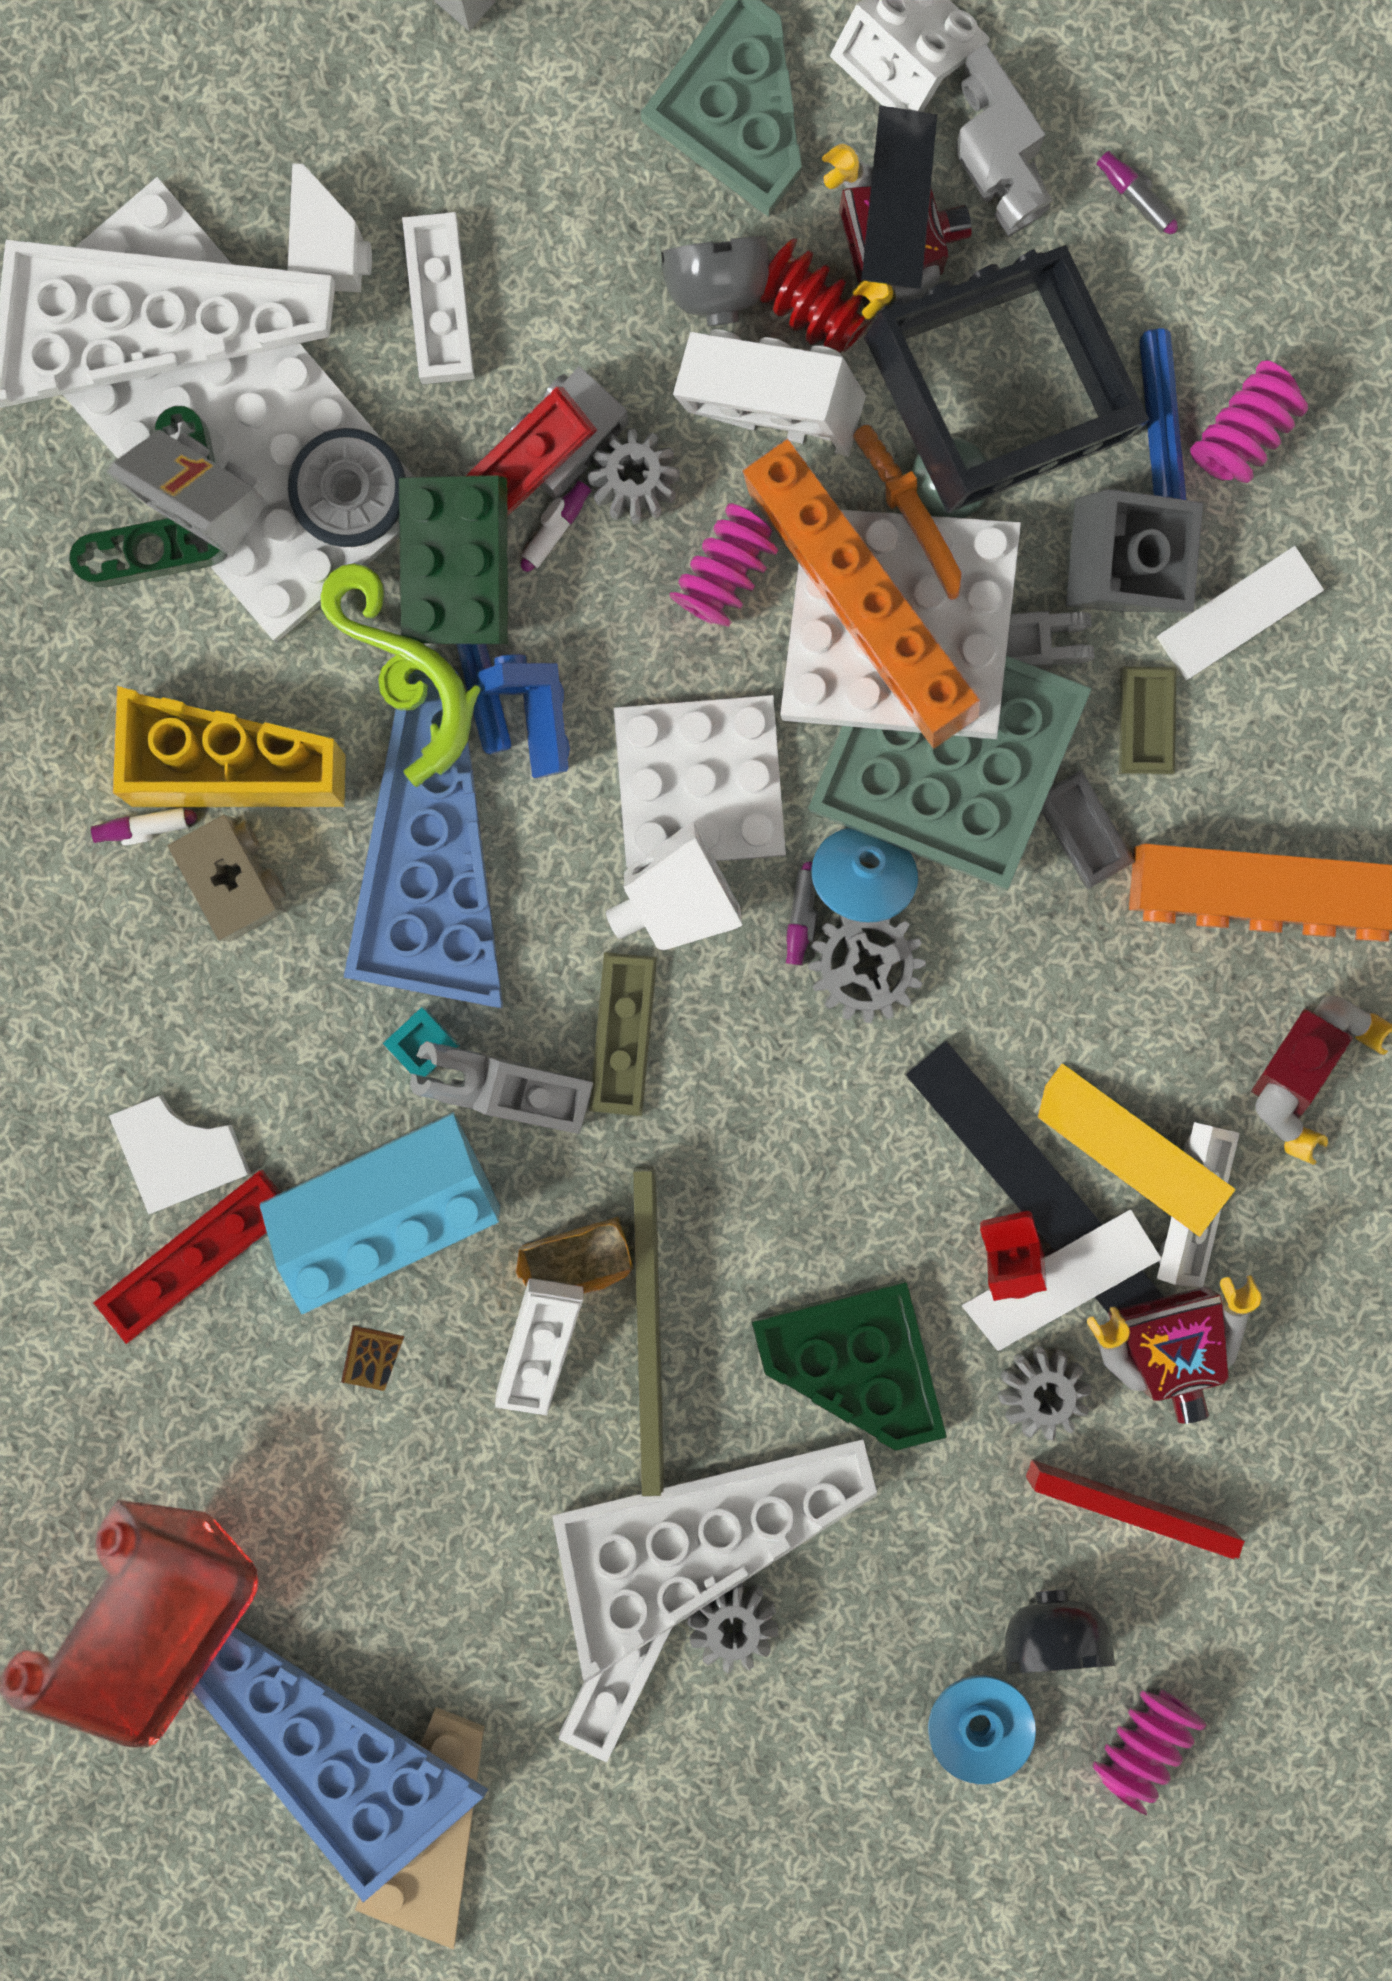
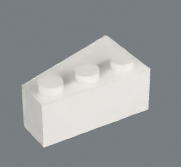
(771, 387)

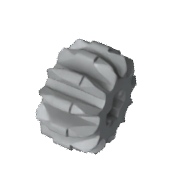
(628, 494)
(1062, 1380)
(732, 1646)

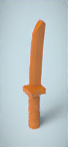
(902, 492)

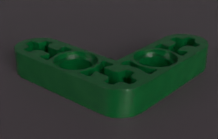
(178, 551)

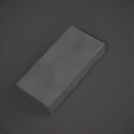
(1085, 830)

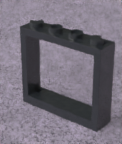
(1083, 336)

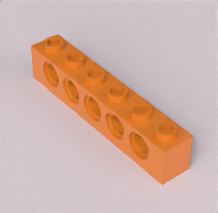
(861, 594)

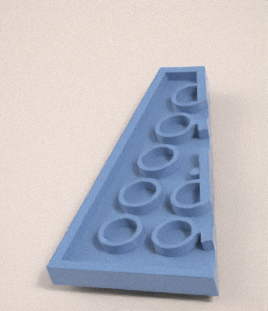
(424, 881)
(340, 1771)

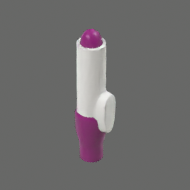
(555, 521)
(142, 827)

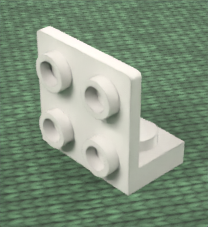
(906, 48)

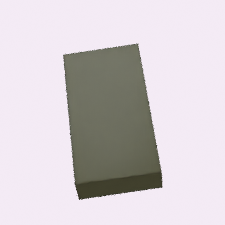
(1147, 720)

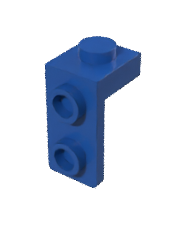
(542, 704)

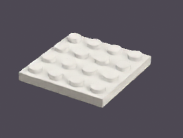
(832, 677)

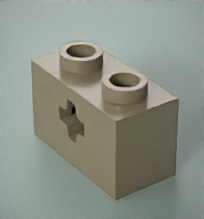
(203, 862)

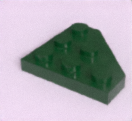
(857, 1361)

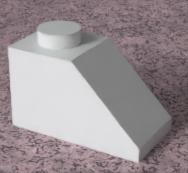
(324, 235)

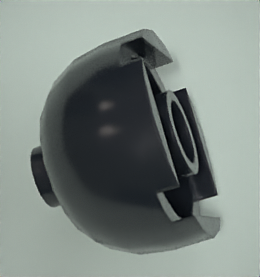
(1057, 1636)

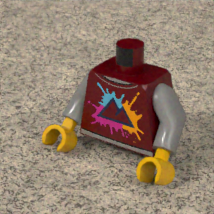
(942, 228)
(1305, 1064)
(1178, 1343)

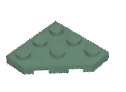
(734, 104)

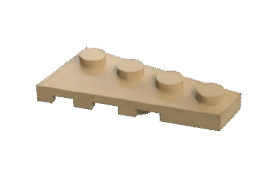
(429, 1888)

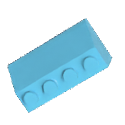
(378, 1213)

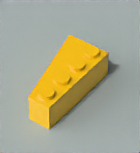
(207, 759)

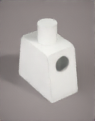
(676, 894)

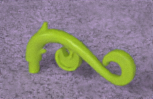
(410, 655)

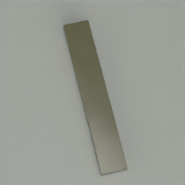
(648, 1331)

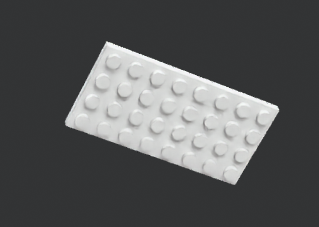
(257, 417)

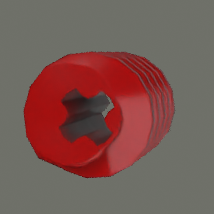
(812, 301)

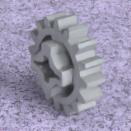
(888, 955)

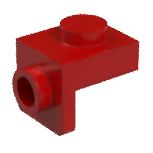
(1013, 1256)

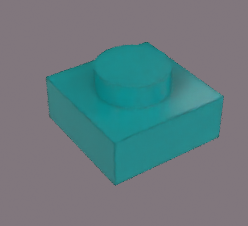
(411, 1035)

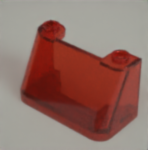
(147, 1632)

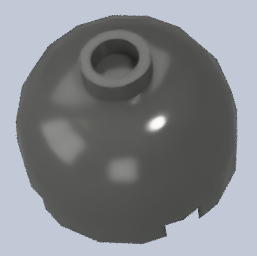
(717, 277)

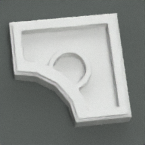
(175, 1157)

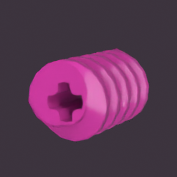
(1250, 422)
(726, 566)
(1148, 1749)

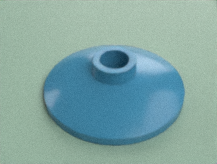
(860, 891)
(985, 1754)

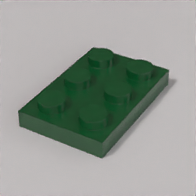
(454, 559)

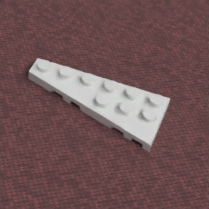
(115, 317)
(659, 1559)

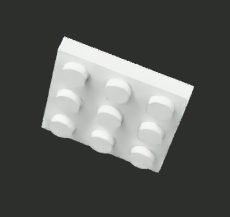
(704, 767)

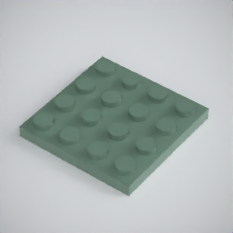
(968, 797)

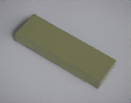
(623, 1034)

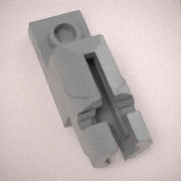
(1000, 143)
(505, 1088)

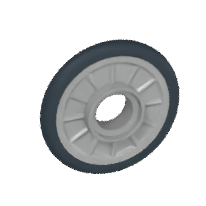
(319, 466)

